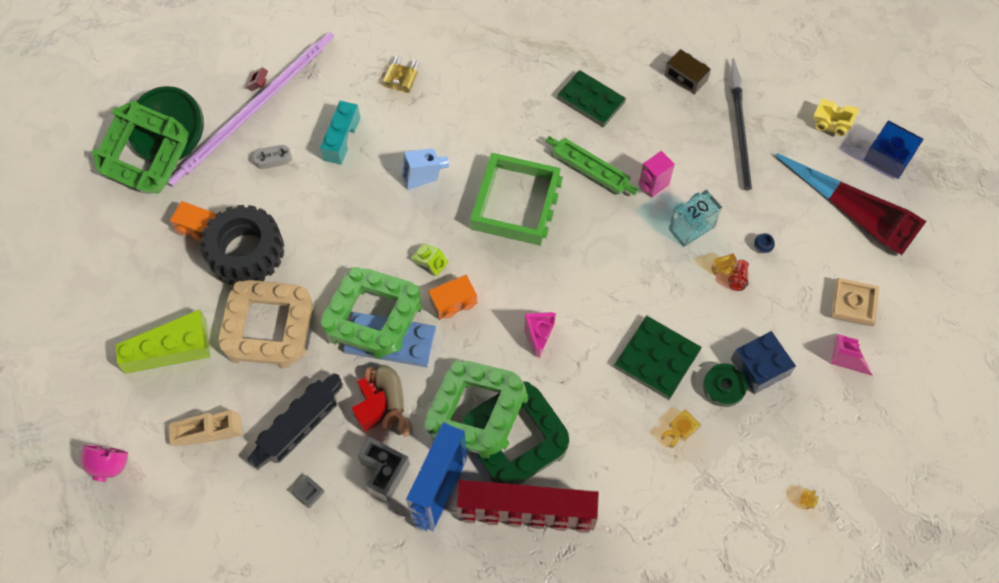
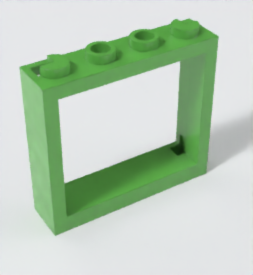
(508, 230)

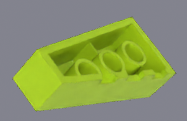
(166, 345)

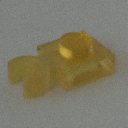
(682, 426)

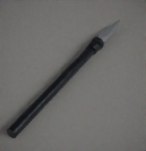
(735, 84)

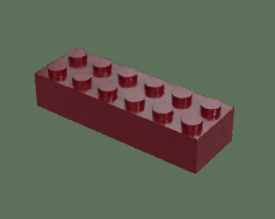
(527, 505)

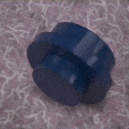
(764, 243)

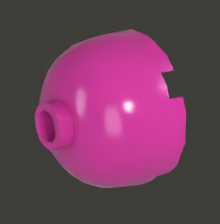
(102, 462)

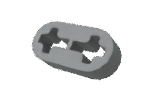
(272, 156)

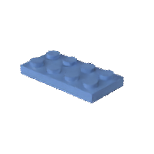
(416, 343)

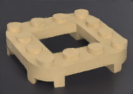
(264, 351)

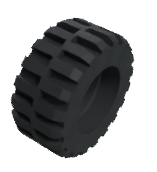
(235, 223)

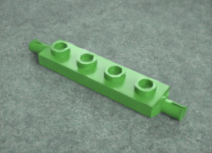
(591, 166)

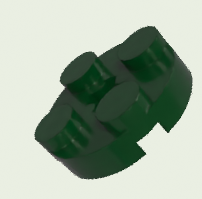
(719, 396)

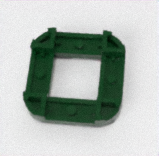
(535, 459)

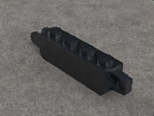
(296, 423)

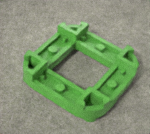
(117, 136)
(362, 337)
(499, 425)

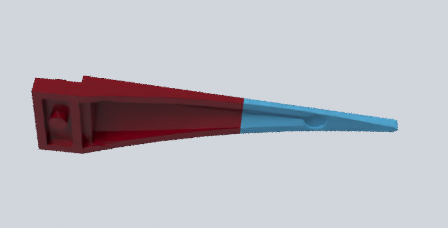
(882, 219)

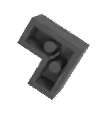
(388, 468)

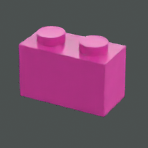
(656, 174)

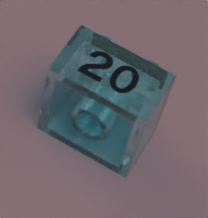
(694, 217)

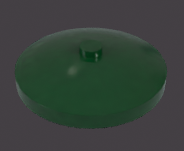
(172, 103)

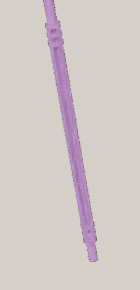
(196, 158)

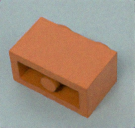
(191, 220)
(453, 297)

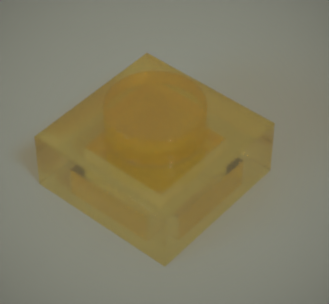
(724, 264)

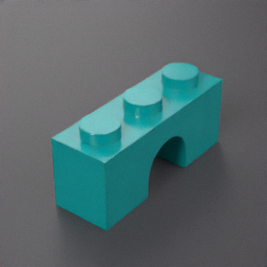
(335, 140)

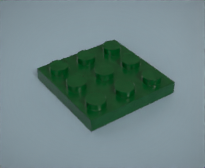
(657, 357)

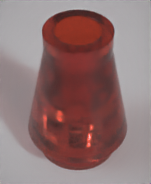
(738, 278)

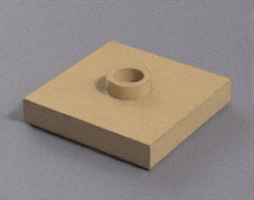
(855, 302)

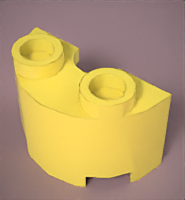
(834, 118)

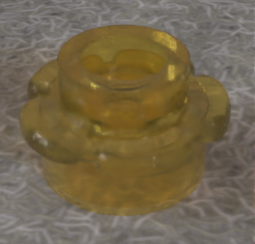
(808, 499)

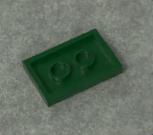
(591, 98)

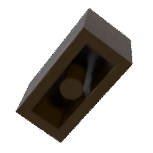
(687, 71)

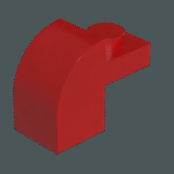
(372, 409)

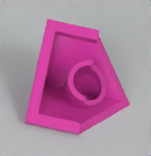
(538, 329)
(849, 355)

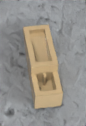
(205, 428)

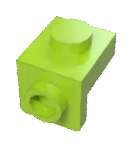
(431, 258)

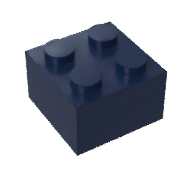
(763, 362)

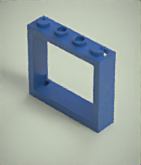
(437, 477)

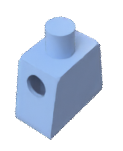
(422, 167)

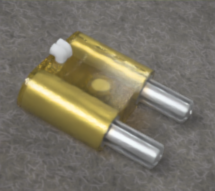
(400, 77)

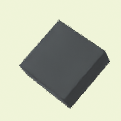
(308, 492)

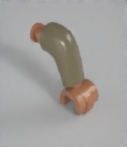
(390, 383)

